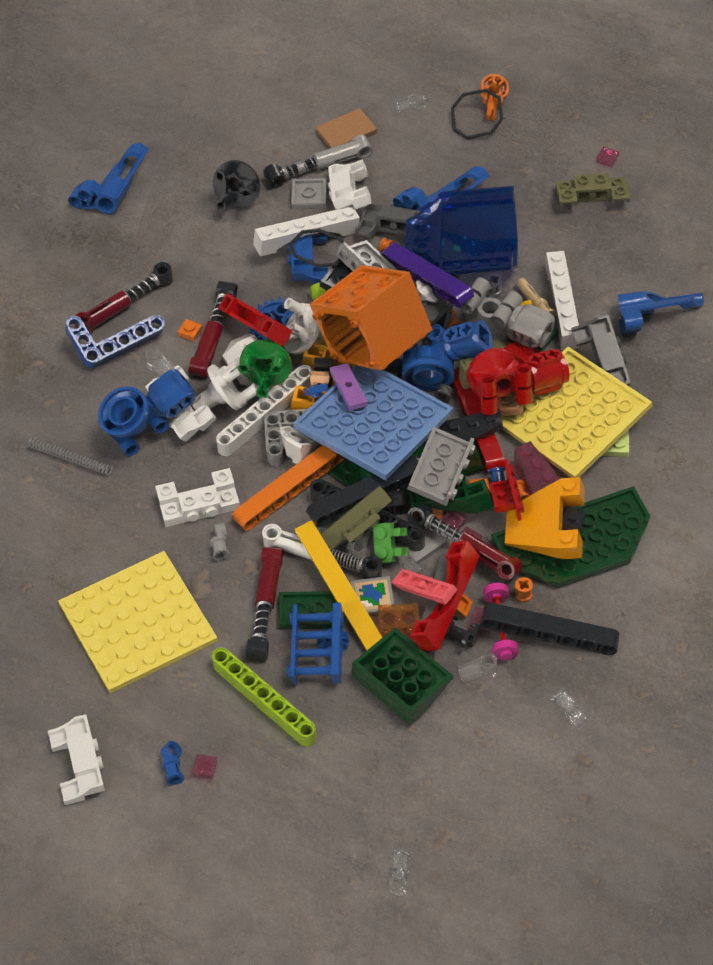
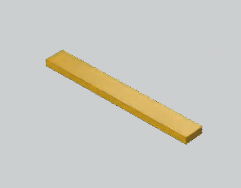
(338, 584)

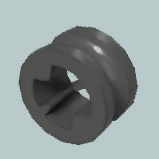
(444, 393)

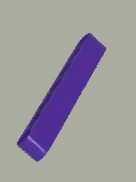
(439, 281)

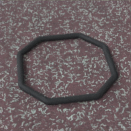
(472, 93)
(309, 261)

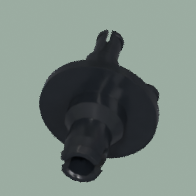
(235, 185)

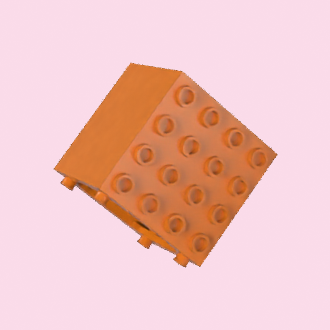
(371, 317)

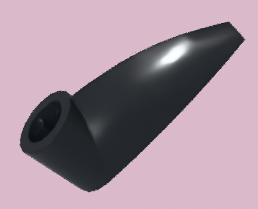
(442, 319)

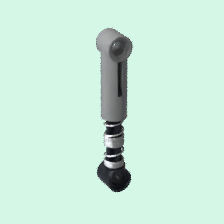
(358, 147)

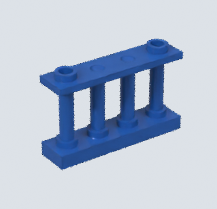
(334, 652)

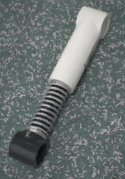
(292, 544)

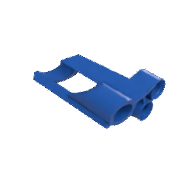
(112, 190)
(415, 198)
(639, 303)

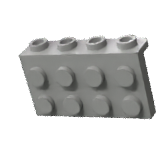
(362, 254)
(441, 466)

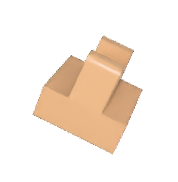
(319, 377)

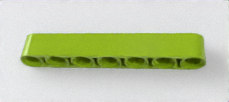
(267, 704)

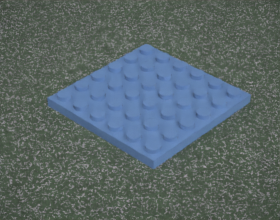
(381, 433)

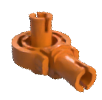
(492, 102)

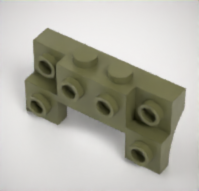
(592, 188)

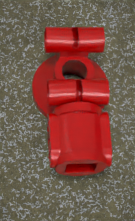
(497, 374)

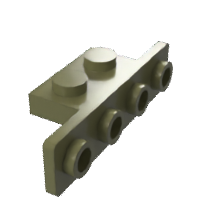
(357, 519)

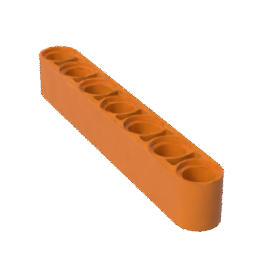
(286, 487)

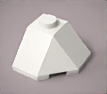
(297, 444)

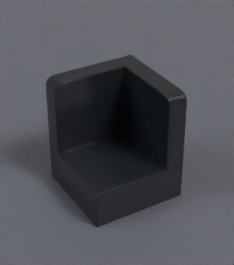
(323, 364)

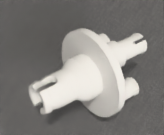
(304, 328)
(222, 389)

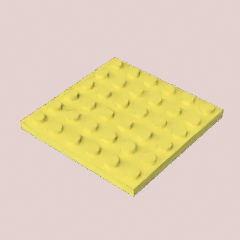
(580, 419)
(137, 621)

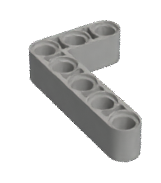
(274, 443)

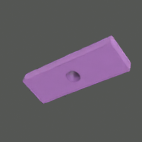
(348, 386)

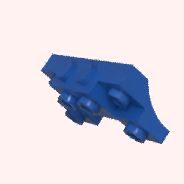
(304, 248)

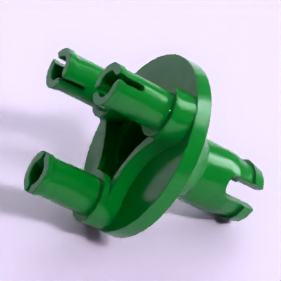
(265, 364)

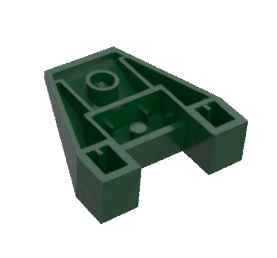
(469, 497)

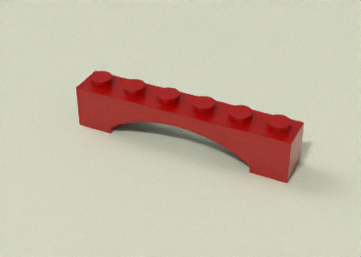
(255, 319)
(460, 565)

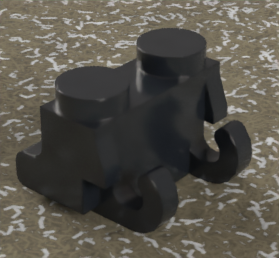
(467, 638)

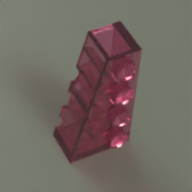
(533, 468)

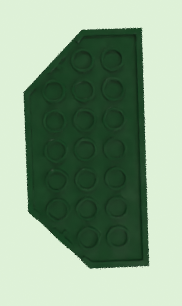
(609, 540)

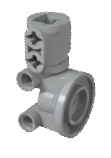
(509, 319)

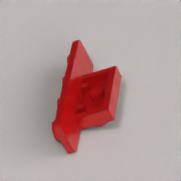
(505, 494)

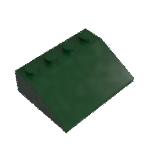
(401, 675)

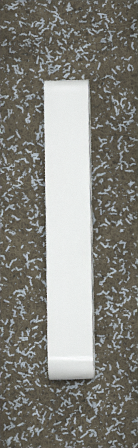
(253, 418)

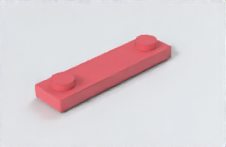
(424, 586)

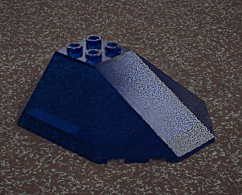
(467, 231)

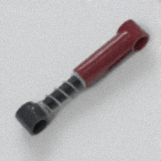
(115, 304)
(211, 333)
(488, 554)
(271, 562)

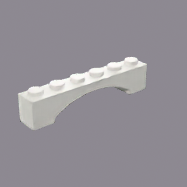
(271, 238)
(562, 292)

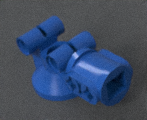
(434, 364)
(128, 410)

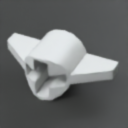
(425, 292)

